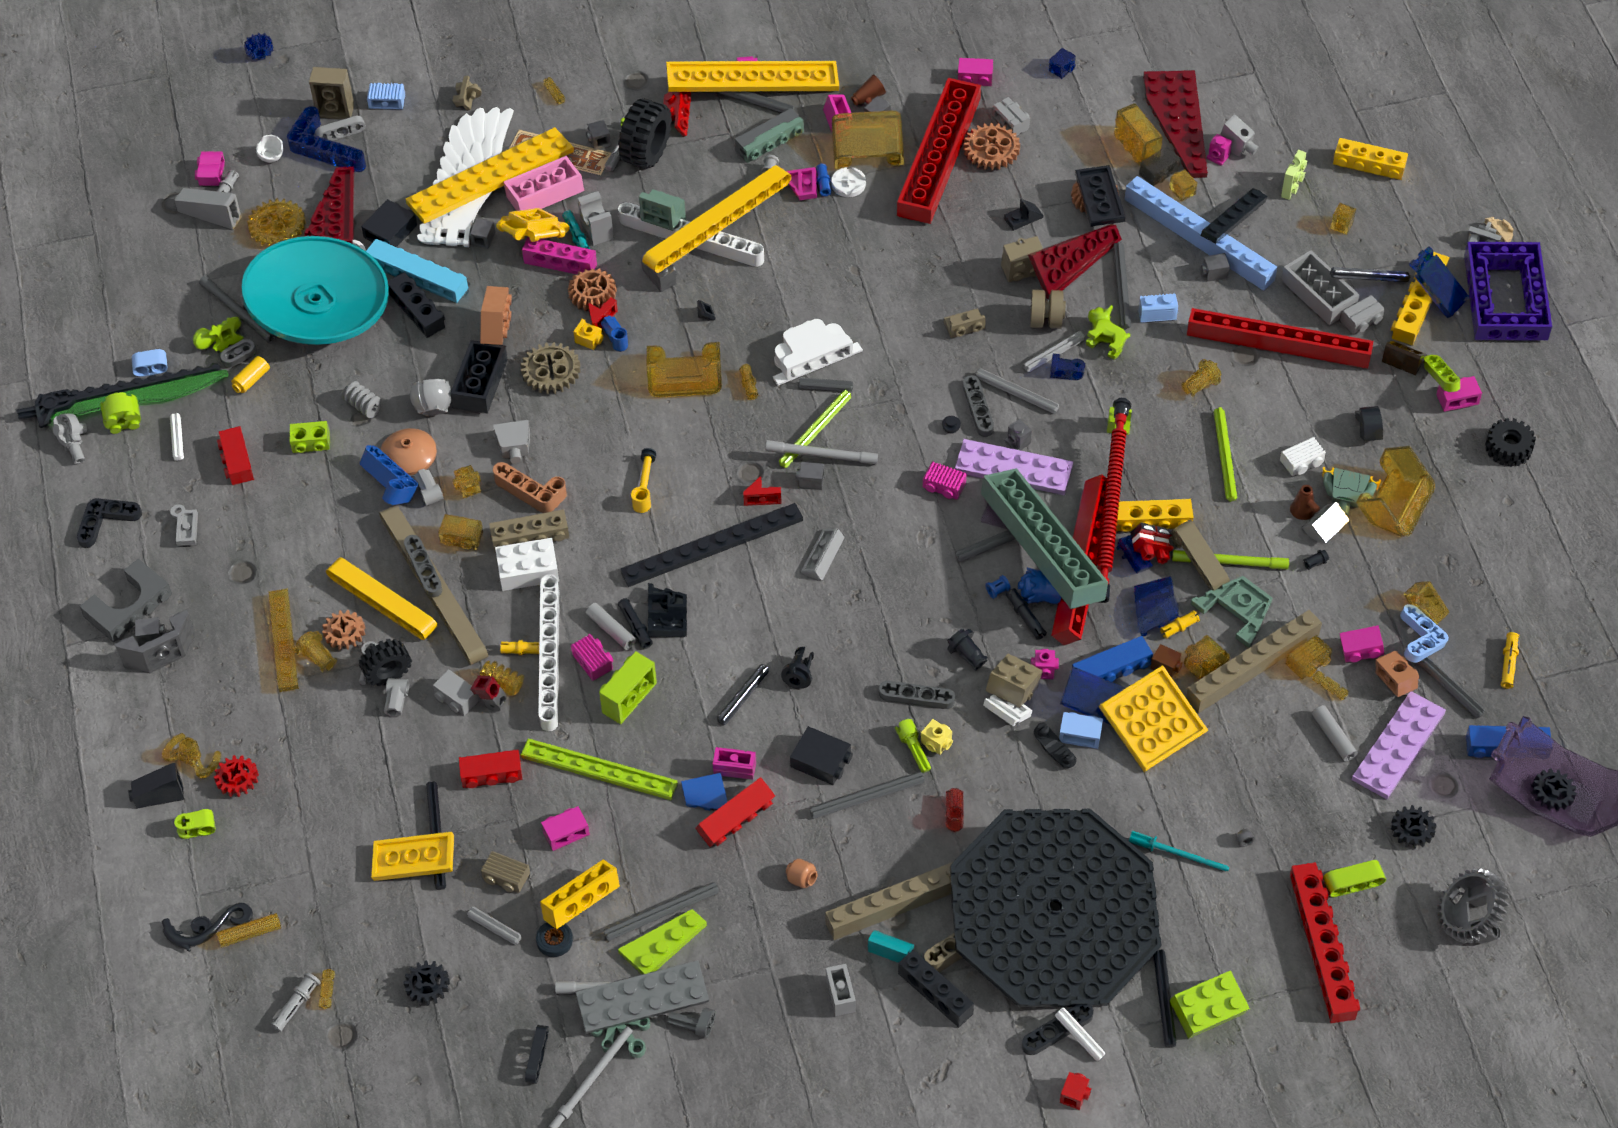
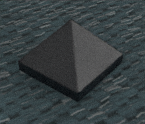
(705, 311)

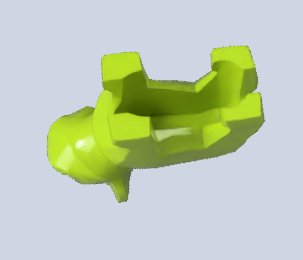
(1106, 331)

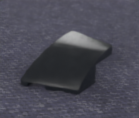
(666, 613)

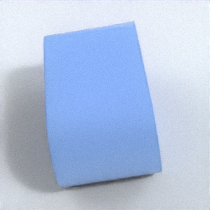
(149, 362)

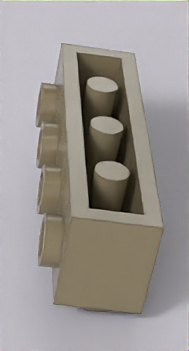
(530, 528)

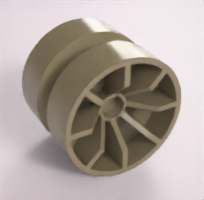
(1052, 309)

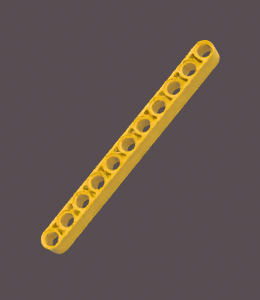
(716, 219)

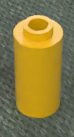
(250, 375)

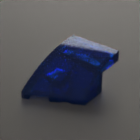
(1155, 604)

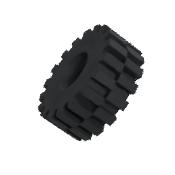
(1508, 452)
(385, 661)

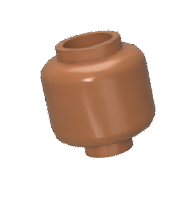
(801, 873)

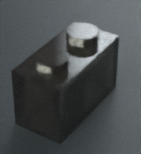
(1159, 166)

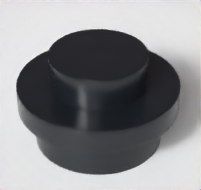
(951, 424)

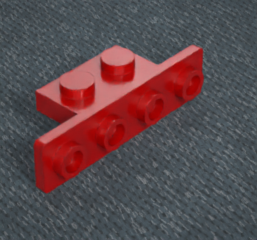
(679, 107)

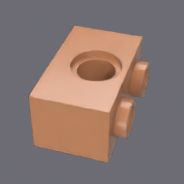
(1397, 673)

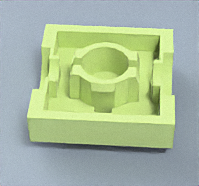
(1294, 175)

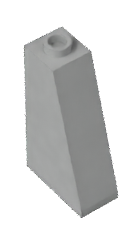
(210, 206)

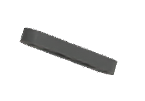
(978, 405)
(424, 565)
(917, 691)

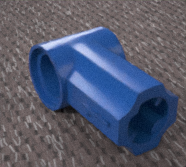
(615, 333)

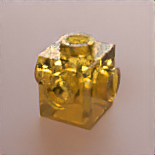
(467, 481)

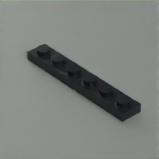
(1234, 215)

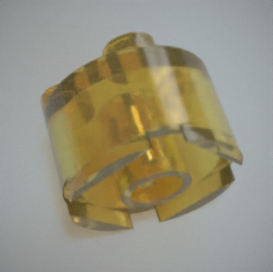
(1205, 657)

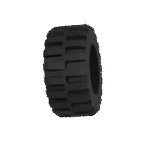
(644, 133)

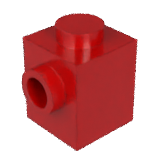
(1075, 1090)

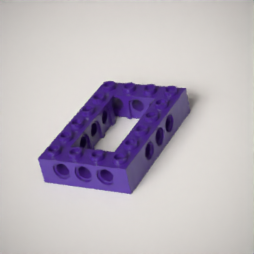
(1520, 256)

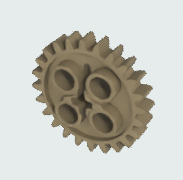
(564, 366)

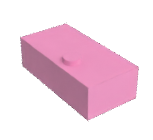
(544, 185)

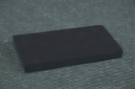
(1100, 195)

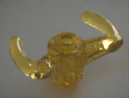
(190, 754)

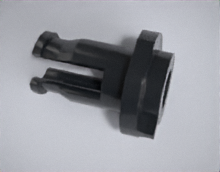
(965, 646)
(798, 674)

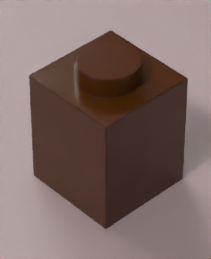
(1168, 658)

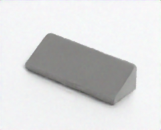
(823, 553)

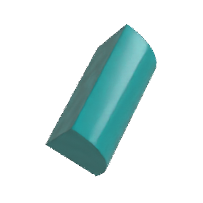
(888, 946)

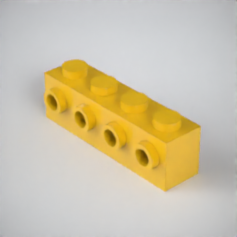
(1370, 158)

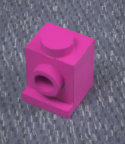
(1219, 149)

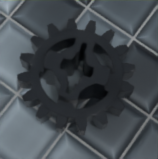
(1553, 789)
(1412, 833)
(426, 986)

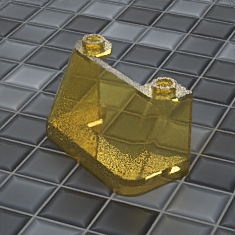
(867, 136)
(684, 374)

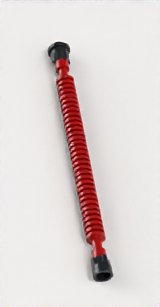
(1113, 490)

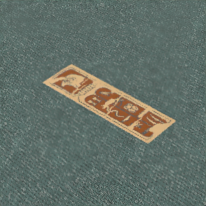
(583, 157)

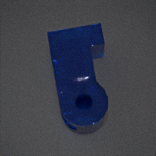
(1067, 368)

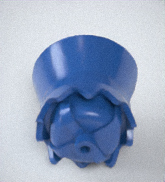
(1037, 588)

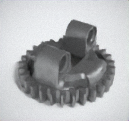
(1480, 889)

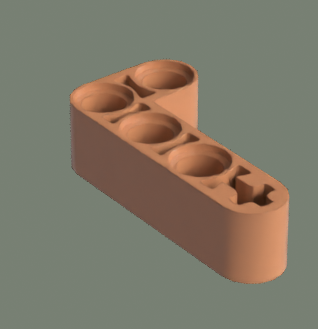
(540, 497)

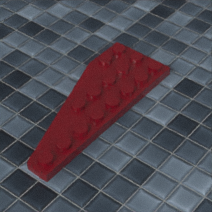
(1176, 106)

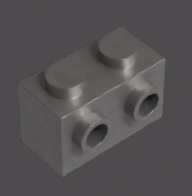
(663, 279)

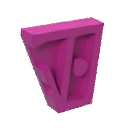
(804, 183)

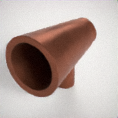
(868, 91)
(1303, 505)

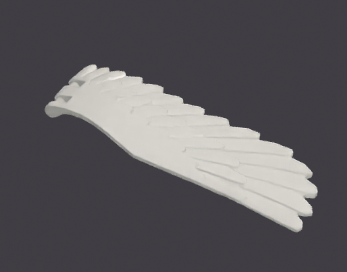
(469, 144)

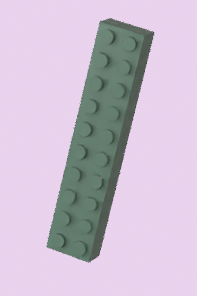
(1044, 538)

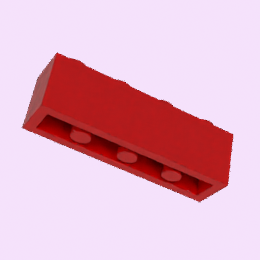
(735, 812)

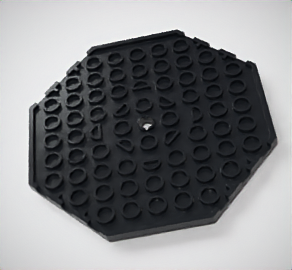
(1046, 955)

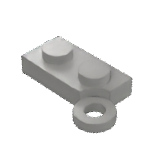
(186, 525)

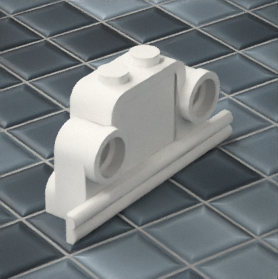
(811, 348)

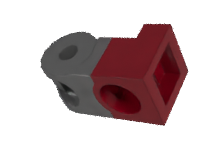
(489, 692)

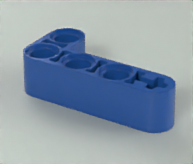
(398, 484)

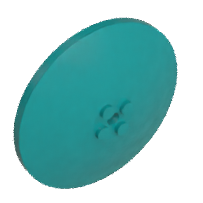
(336, 273)

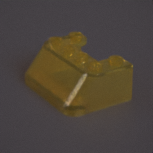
(1401, 494)

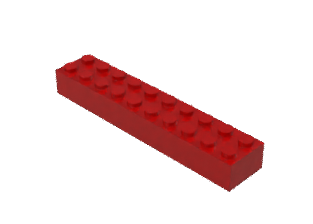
(938, 151)

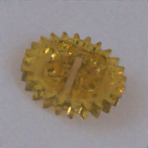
(276, 222)

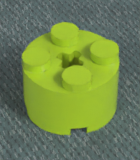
(120, 412)

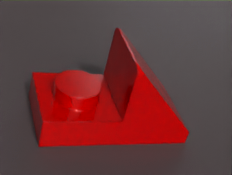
(606, 309)
(761, 496)

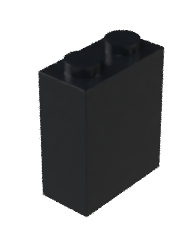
(389, 224)
(821, 755)

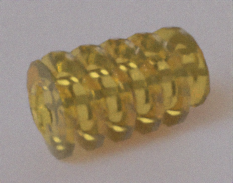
(509, 683)

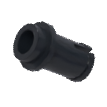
(1316, 559)

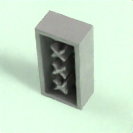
(1314, 285)

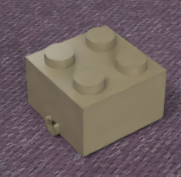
(1016, 260)
(1014, 680)

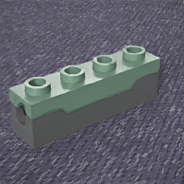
(769, 135)

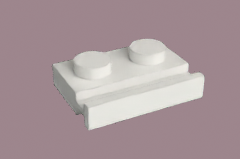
(1007, 710)

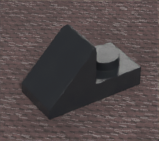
(1024, 215)

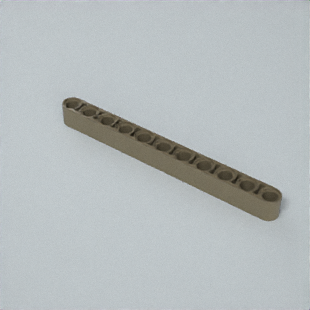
(445, 603)

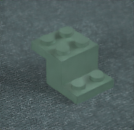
(661, 209)

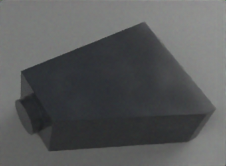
(157, 787)

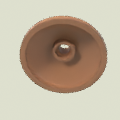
(412, 457)

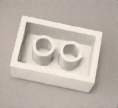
(526, 563)

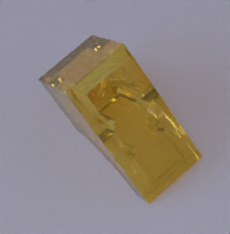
(1427, 600)

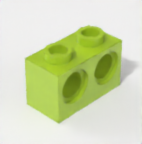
(309, 436)

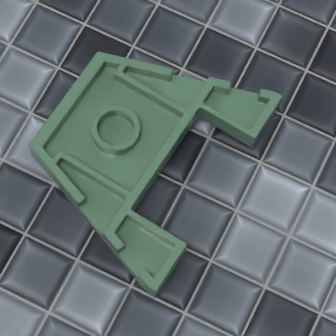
(1242, 600)

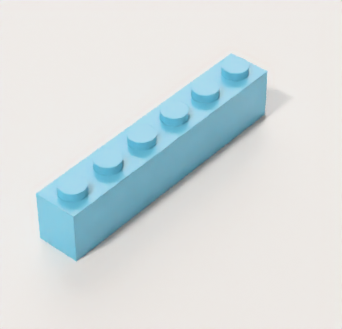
(425, 273)

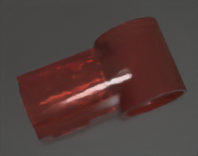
(954, 809)

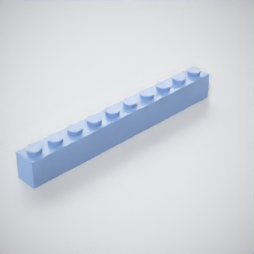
(1190, 226)

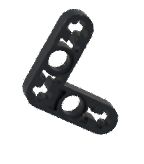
(103, 511)

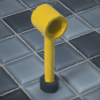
(640, 495)

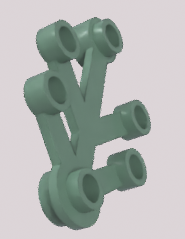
(631, 1041)

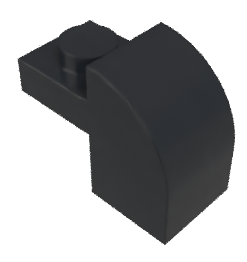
(1370, 423)

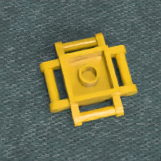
(532, 223)

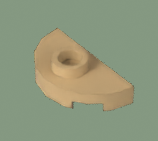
(1503, 228)

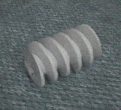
(361, 399)

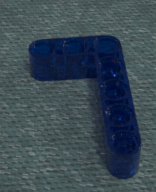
(305, 143)

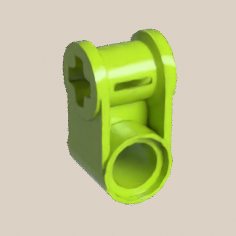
(196, 824)

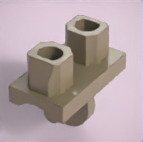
(467, 92)

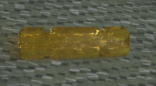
(554, 90)
(1330, 685)
(326, 989)

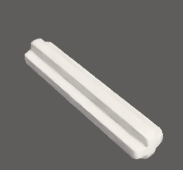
(176, 436)
(1080, 1034)

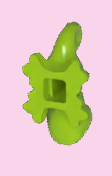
(222, 333)

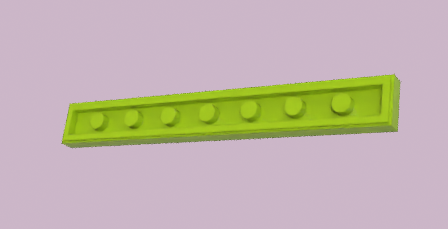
(599, 769)

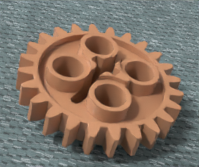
(991, 146)

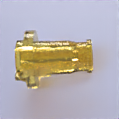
(1206, 374)
(311, 646)

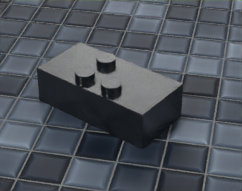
(478, 377)

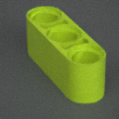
(1354, 878)

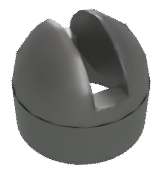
(1245, 837)

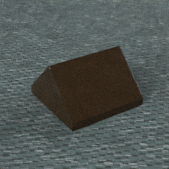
(1403, 357)

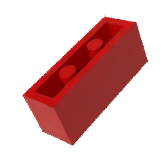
(235, 455)
(490, 769)

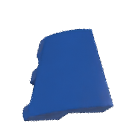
(705, 792)

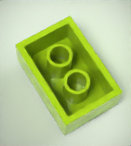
(627, 687)
(1209, 1004)

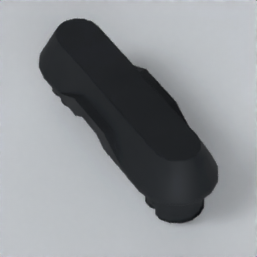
(1054, 746)

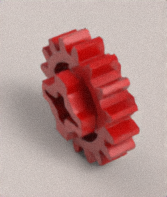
(236, 776)

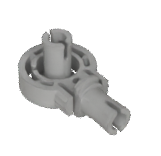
(68, 432)

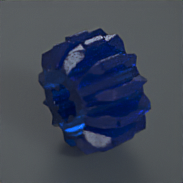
(258, 46)

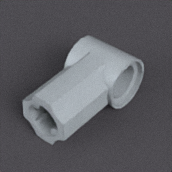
(428, 488)
(396, 692)

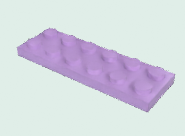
(1040, 471)
(1398, 745)

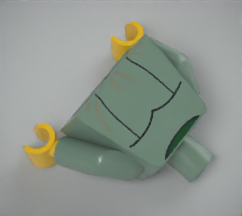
(1347, 486)

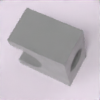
(594, 219)

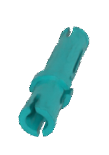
(578, 236)

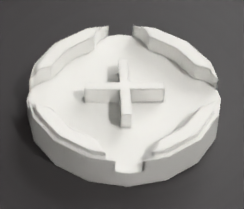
(848, 182)

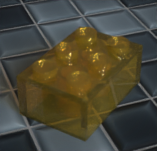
(1137, 133)

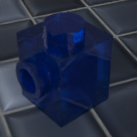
(1062, 63)

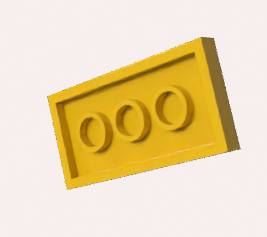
(412, 856)

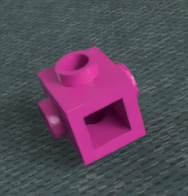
(1046, 661)

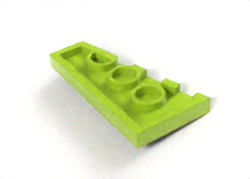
(659, 945)

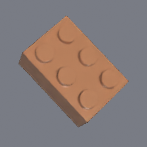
(495, 315)

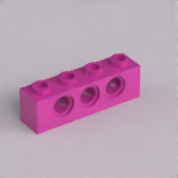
(558, 256)

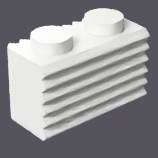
(1303, 456)

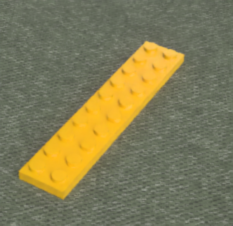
(752, 76)
(488, 175)

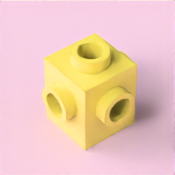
(936, 737)

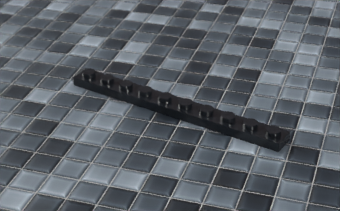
(711, 544)

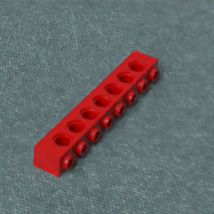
(1337, 1009)

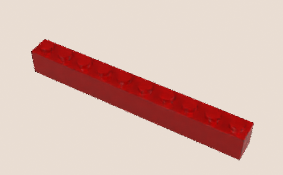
(1280, 338)
(1070, 622)

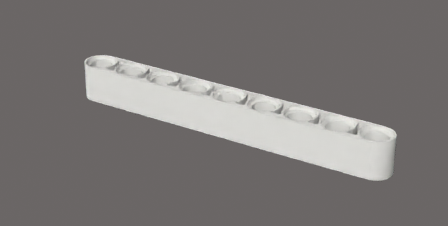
(719, 244)
(550, 659)

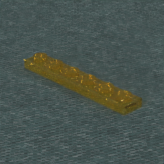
(283, 640)

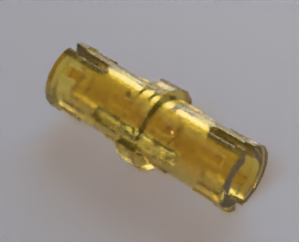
(748, 382)

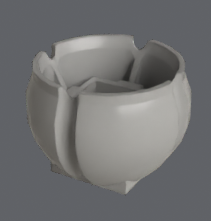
(431, 396)

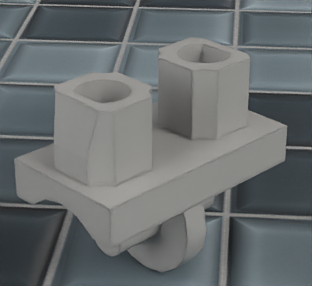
(1483, 234)

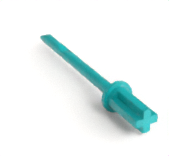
(1150, 842)

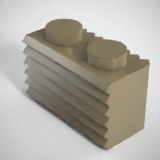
(505, 872)

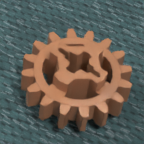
(334, 630)

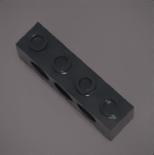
(416, 305)
(935, 988)

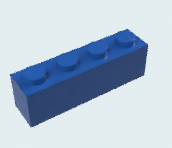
(1118, 660)
(1484, 739)

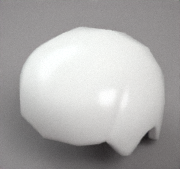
(269, 148)

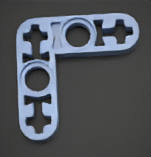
(1433, 636)

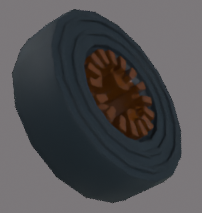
(549, 947)

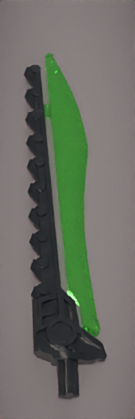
(149, 390)

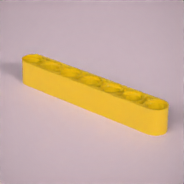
(381, 598)

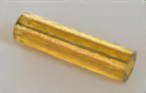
(249, 930)

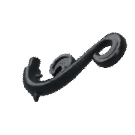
(203, 922)

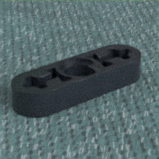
(537, 1054)

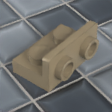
(964, 323)

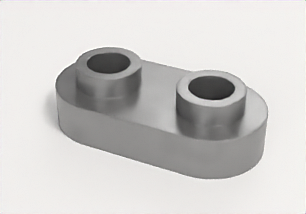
(238, 353)

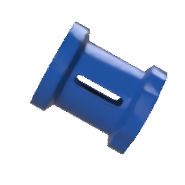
(998, 586)

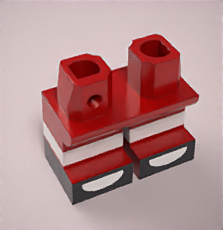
(1152, 542)

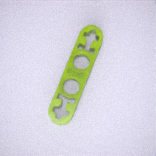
(1442, 373)

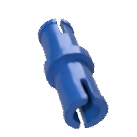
(823, 179)

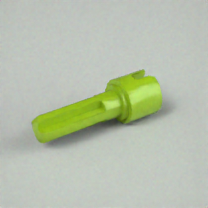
(908, 734)

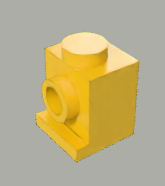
(588, 335)

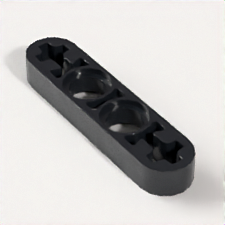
(1057, 1028)

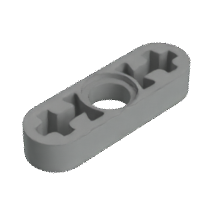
(353, 129)

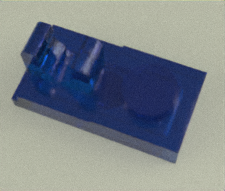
(1134, 558)

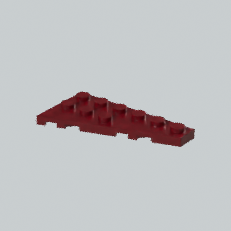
(336, 211)
(1066, 261)

